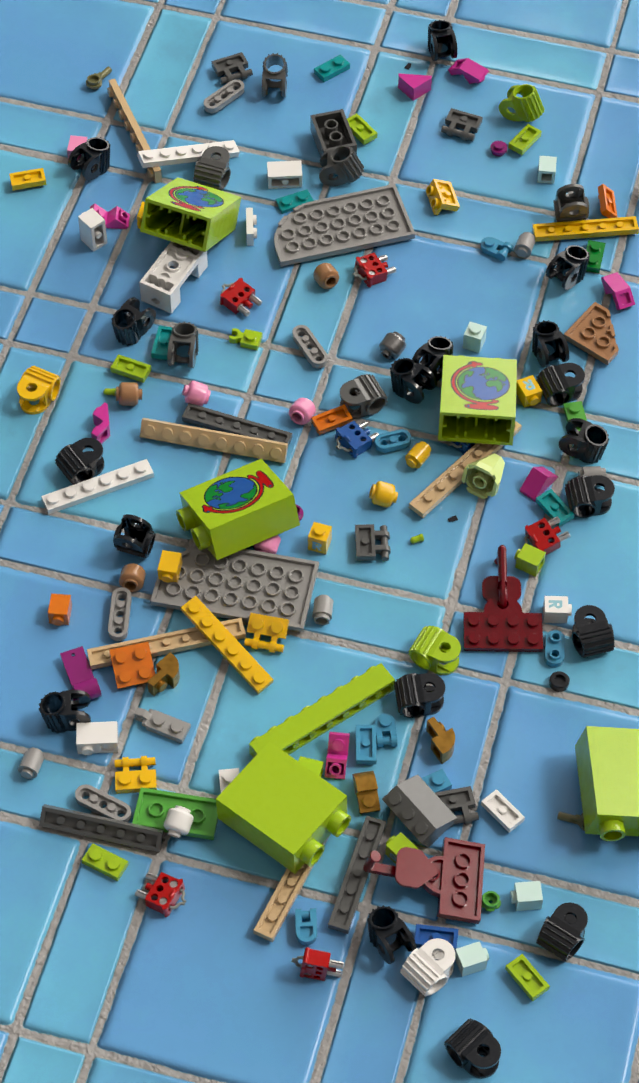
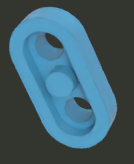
(391, 440)
(554, 647)

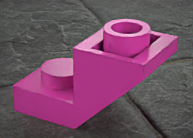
(471, 70)
(115, 218)
(620, 290)
(101, 421)
(337, 755)

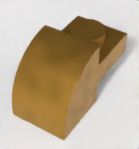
(166, 674)
(442, 741)
(366, 791)

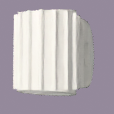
(430, 966)

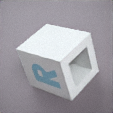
(556, 609)

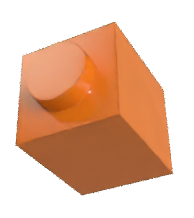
(59, 609)

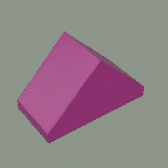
(414, 85)
(537, 482)

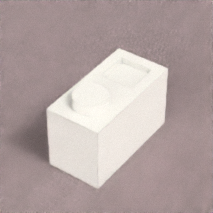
(284, 174)
(92, 229)
(97, 737)

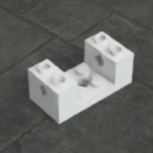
(162, 284)

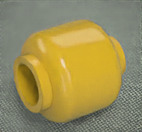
(383, 494)

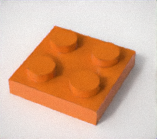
(132, 665)

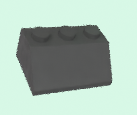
(420, 809)

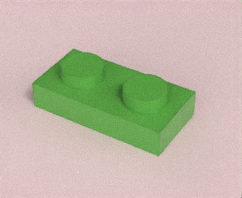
(574, 410)

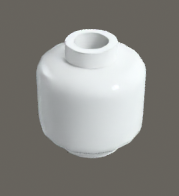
(178, 821)

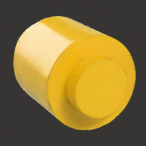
(418, 455)

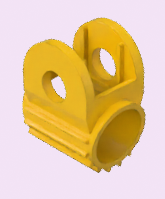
(37, 385)

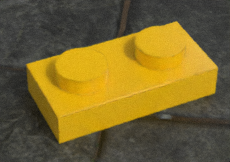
(27, 179)

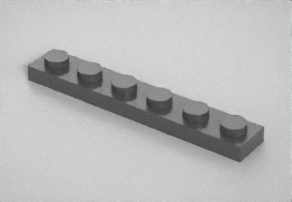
(231, 424)
(101, 828)
(355, 876)

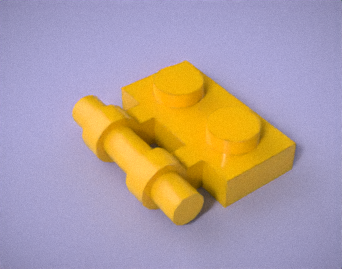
(266, 626)
(131, 781)

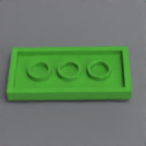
(154, 806)

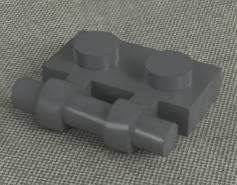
(230, 64)
(462, 120)
(365, 542)
(460, 800)

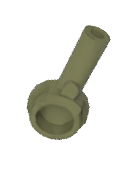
(94, 80)
(576, 819)

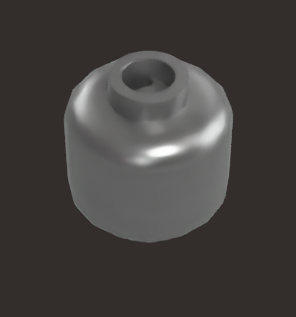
(392, 345)

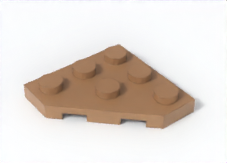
(594, 334)

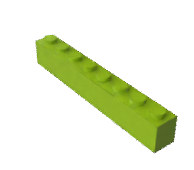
(327, 711)

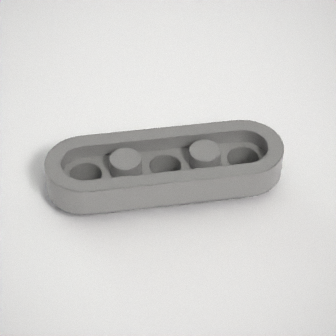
(223, 96)
(316, 356)
(117, 608)
(98, 798)

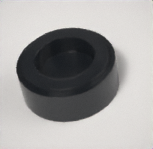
(559, 681)

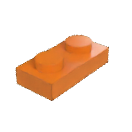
(607, 201)
(331, 419)

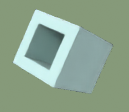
(547, 169)
(474, 337)
(527, 896)
(471, 958)

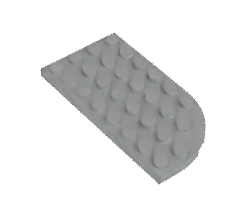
(342, 225)
(243, 585)

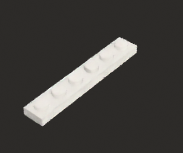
(182, 154)
(97, 486)

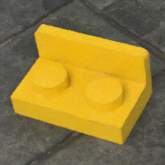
(441, 196)

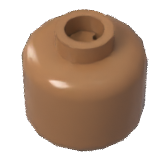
(326, 275)
(128, 394)
(132, 577)

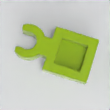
(249, 339)

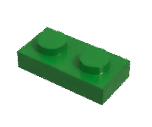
(596, 252)

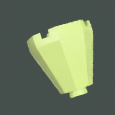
(484, 476)

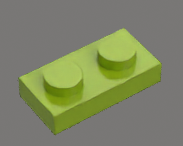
(361, 129)
(524, 139)
(130, 368)
(105, 862)
(527, 977)

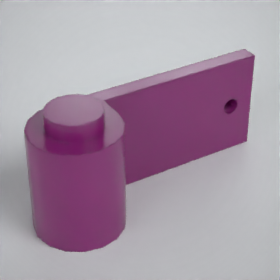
(80, 673)

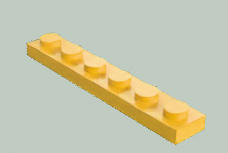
(585, 229)
(227, 644)

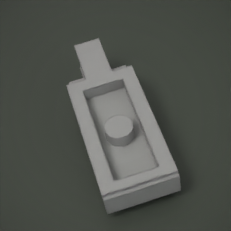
(163, 724)

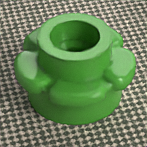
(494, 897)

